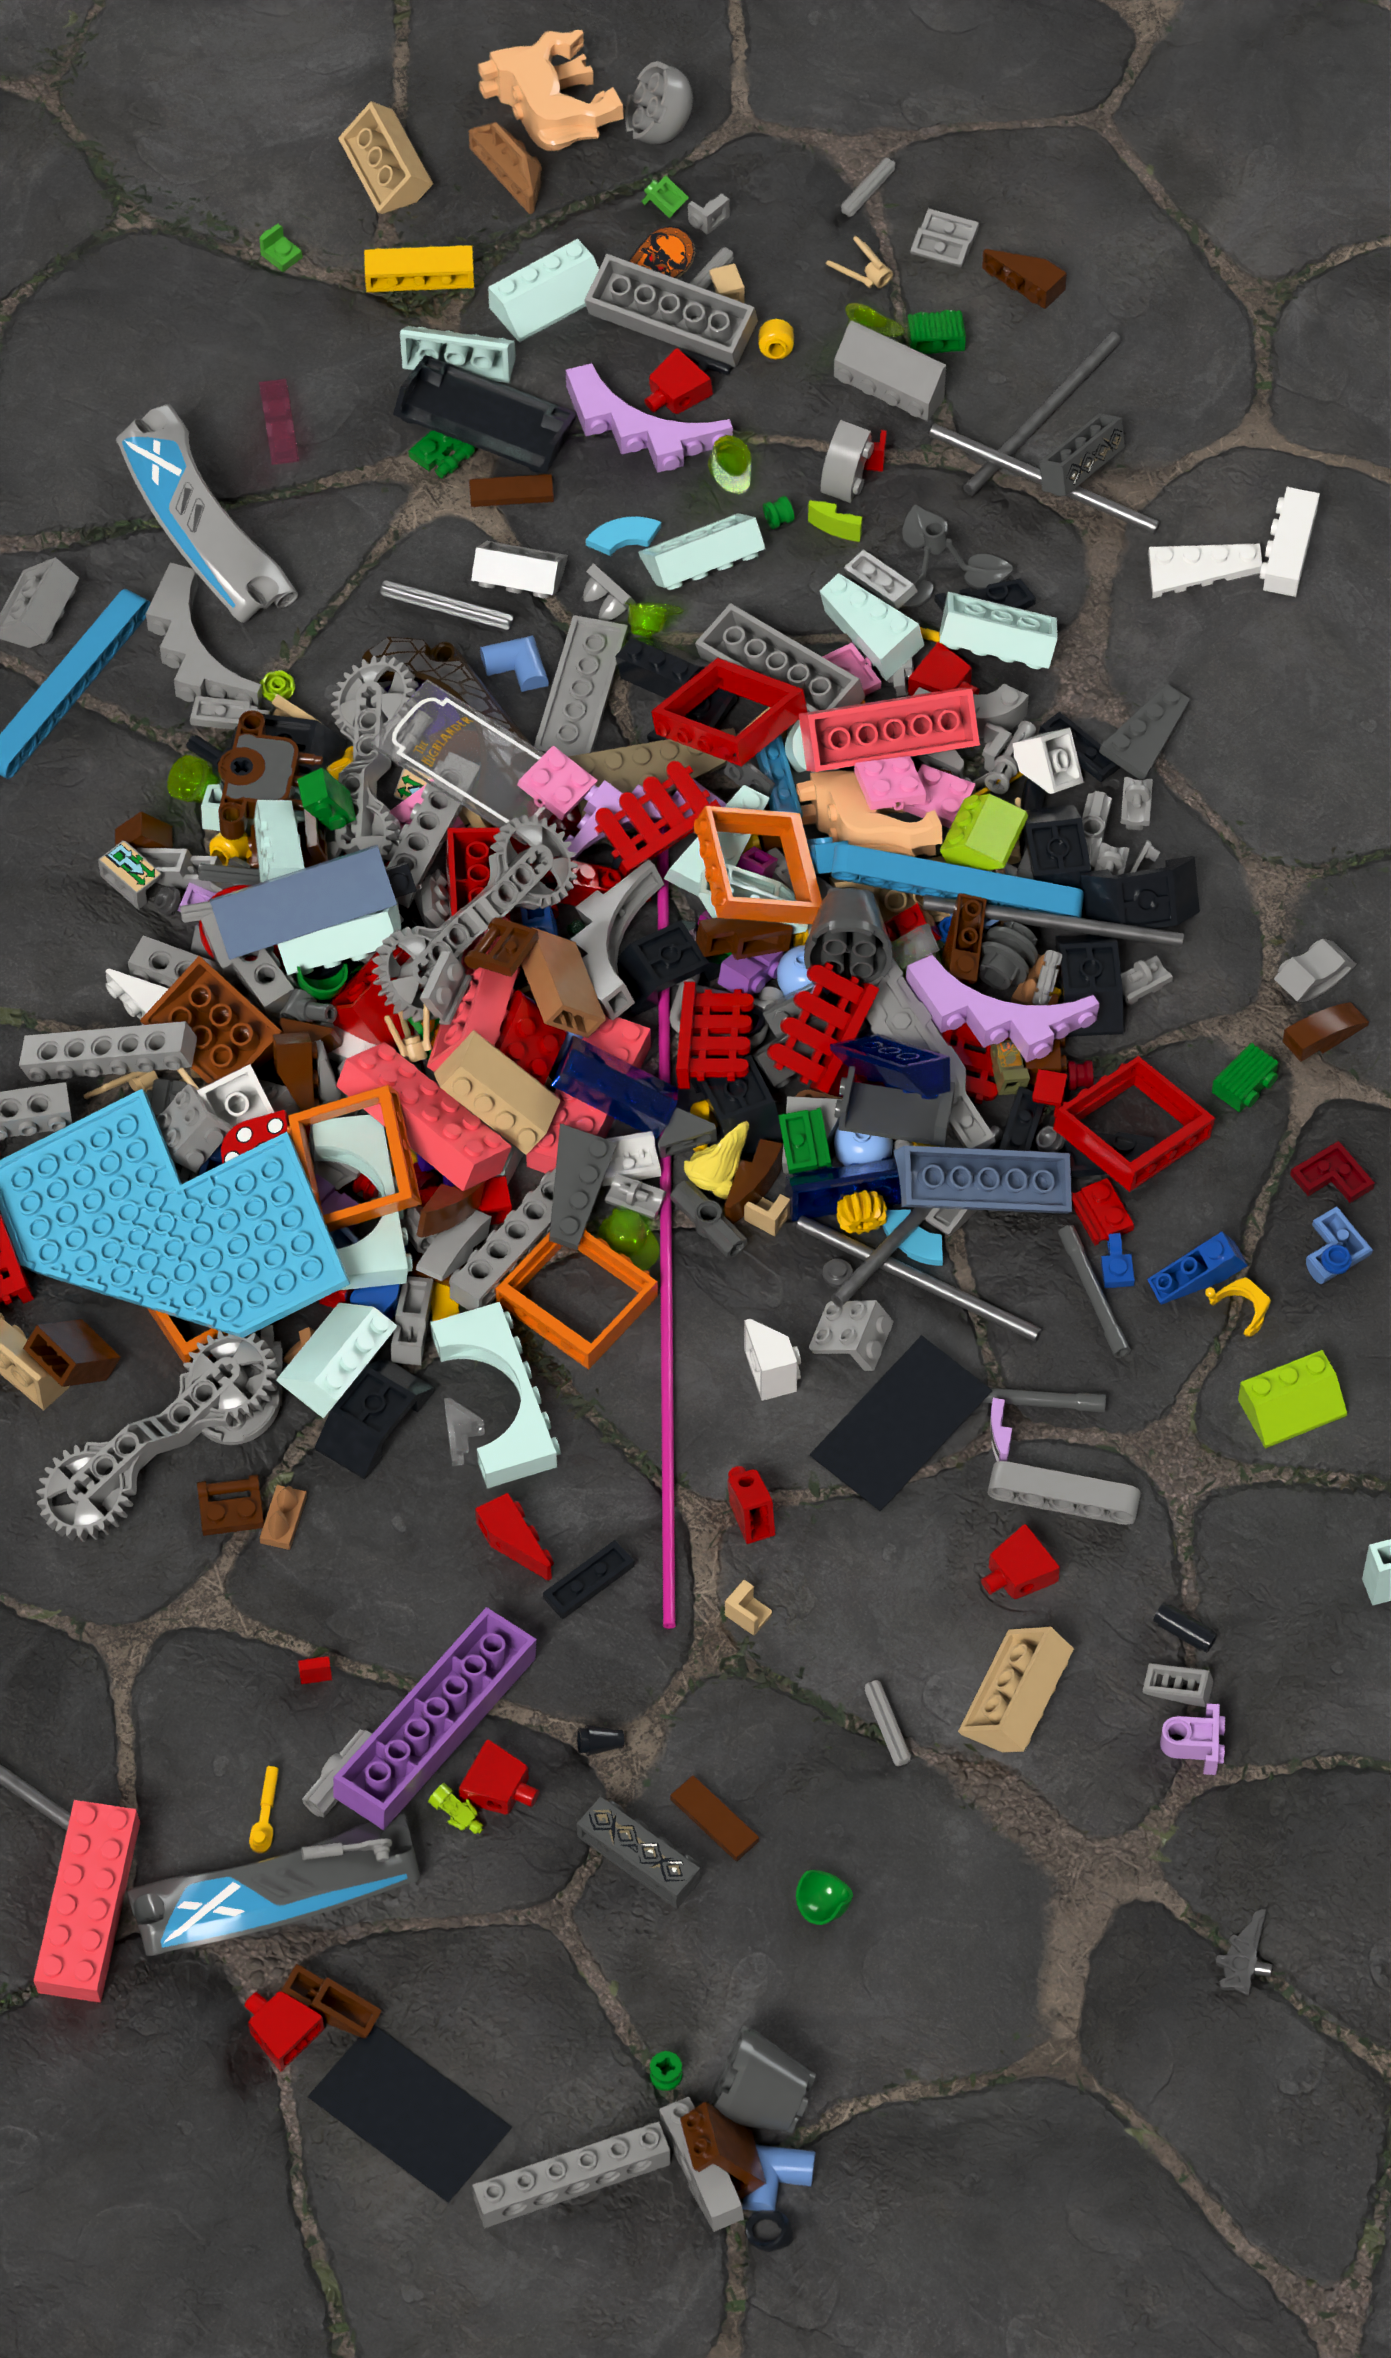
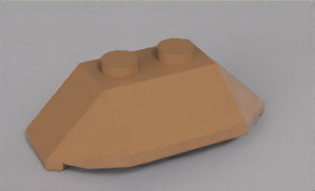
(508, 162)

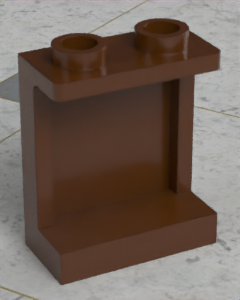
(312, 842)
(722, 2142)

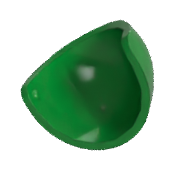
(324, 988)
(822, 1897)

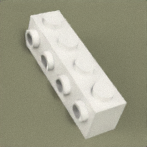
(1290, 541)

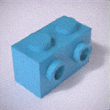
(822, 853)

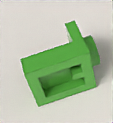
(665, 196)
(279, 249)

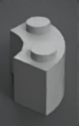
(846, 461)
(1001, 708)
(1314, 971)

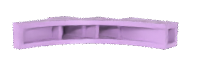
(634, 430)
(608, 797)
(993, 1020)

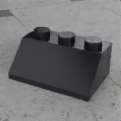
(657, 665)

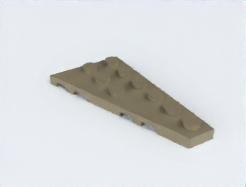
(632, 764)

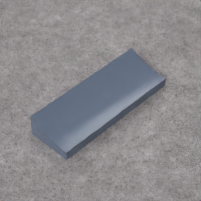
(303, 902)
(984, 1179)

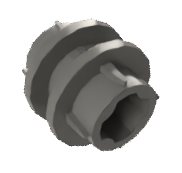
(1007, 955)

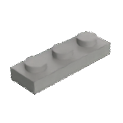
(880, 579)

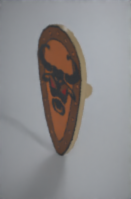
(666, 251)

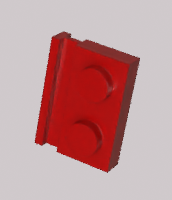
(1101, 1211)

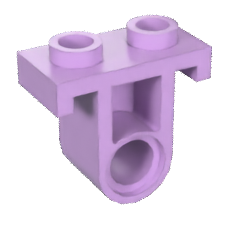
(1199, 1740)

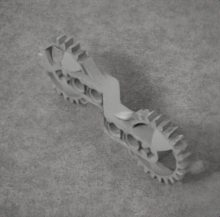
(361, 715)
(510, 878)
(156, 1435)

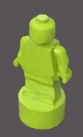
(460, 1814)

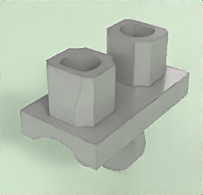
(1136, 803)
(1112, 859)
(1143, 979)
(635, 1196)

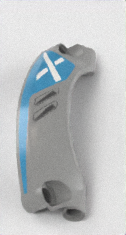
(195, 521)

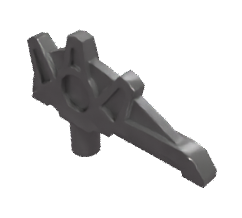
(1241, 1960)

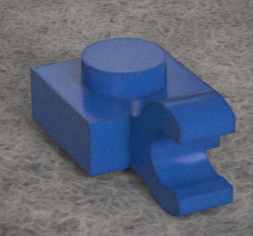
(1117, 1268)

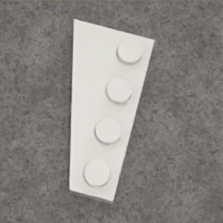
(1193, 565)

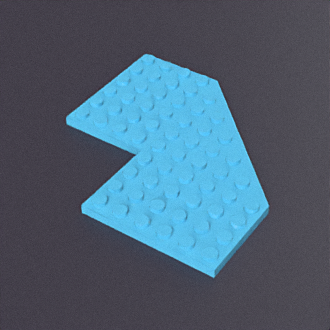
(114, 1218)

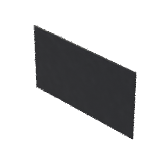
(900, 1423)
(410, 2113)

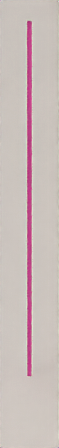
(666, 1293)

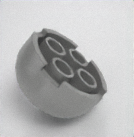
(667, 100)

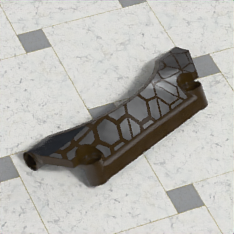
(451, 675)

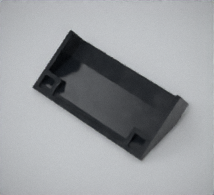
(484, 413)

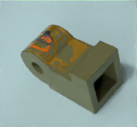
(1008, 1067)

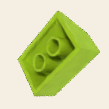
(983, 833)
(1292, 1399)

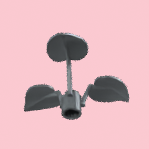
(930, 530)

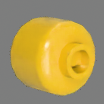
(776, 339)
(228, 848)

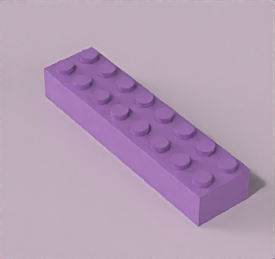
(434, 1718)

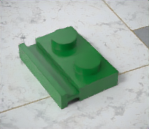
(804, 1140)

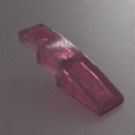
(278, 421)

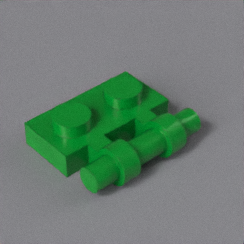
(433, 451)

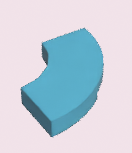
(623, 532)
(920, 1244)

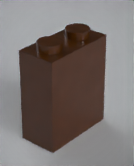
(71, 1352)

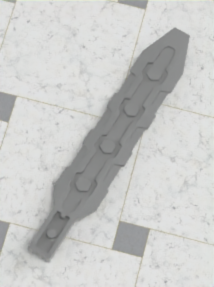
(903, 1018)

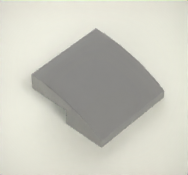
(945, 238)

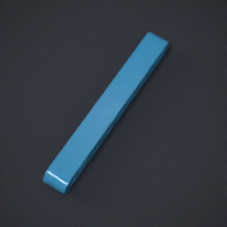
(70, 680)
(947, 880)

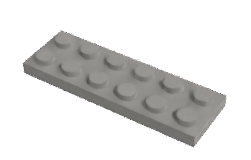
(581, 686)

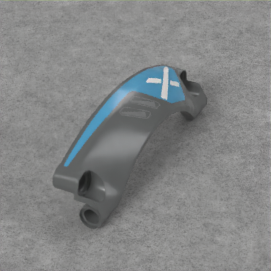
(270, 1892)

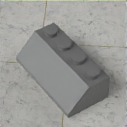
(890, 371)

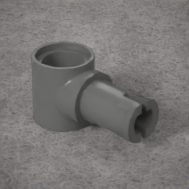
(305, 1008)

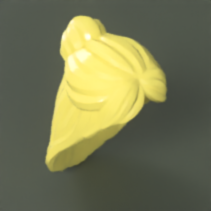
(717, 1165)

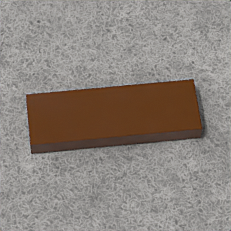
(511, 490)
(714, 1818)

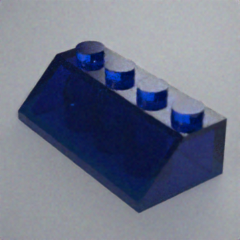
(897, 1064)
(615, 1087)
(819, 1191)

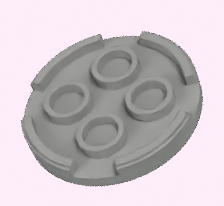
(249, 1428)

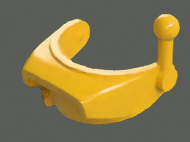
(1247, 1289)

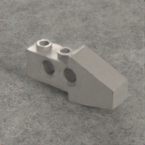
(268, 996)
(711, 2186)

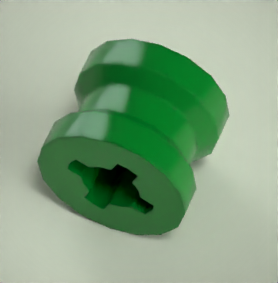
(778, 512)
(665, 2079)

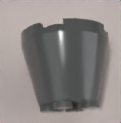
(850, 936)
(761, 2084)

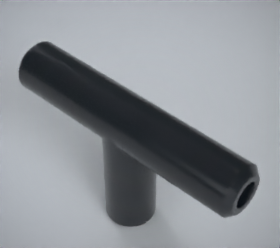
(705, 362)

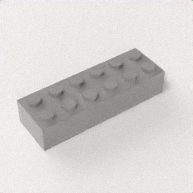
(671, 310)
(758, 647)

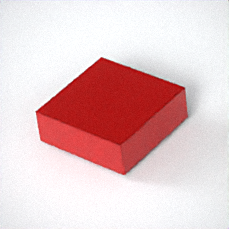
(315, 1670)

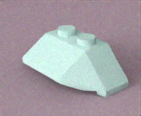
(749, 885)

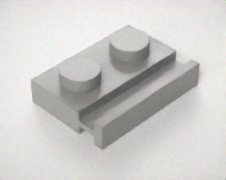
(445, 987)

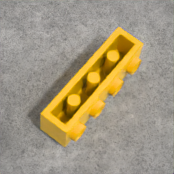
(419, 268)

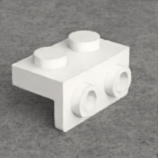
(634, 1158)

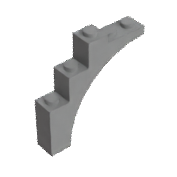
(198, 671)
(606, 922)

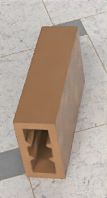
(562, 985)

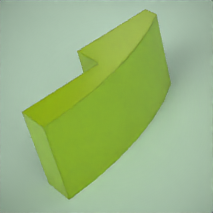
(825, 517)

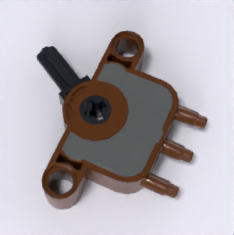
(252, 771)

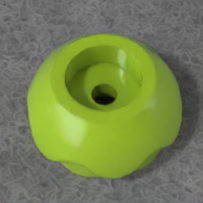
(277, 679)

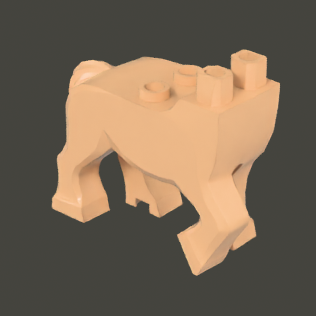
(533, 86)
(843, 813)

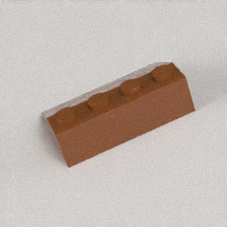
(225, 1022)

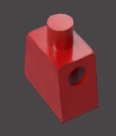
(677, 384)
(941, 672)
(747, 1493)
(1020, 1566)
(497, 1781)
(282, 2026)

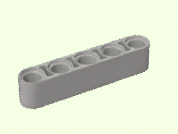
(1064, 1492)

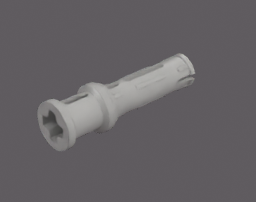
(1024, 731)

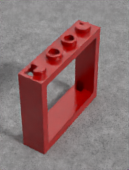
(783, 698)
(1137, 1072)

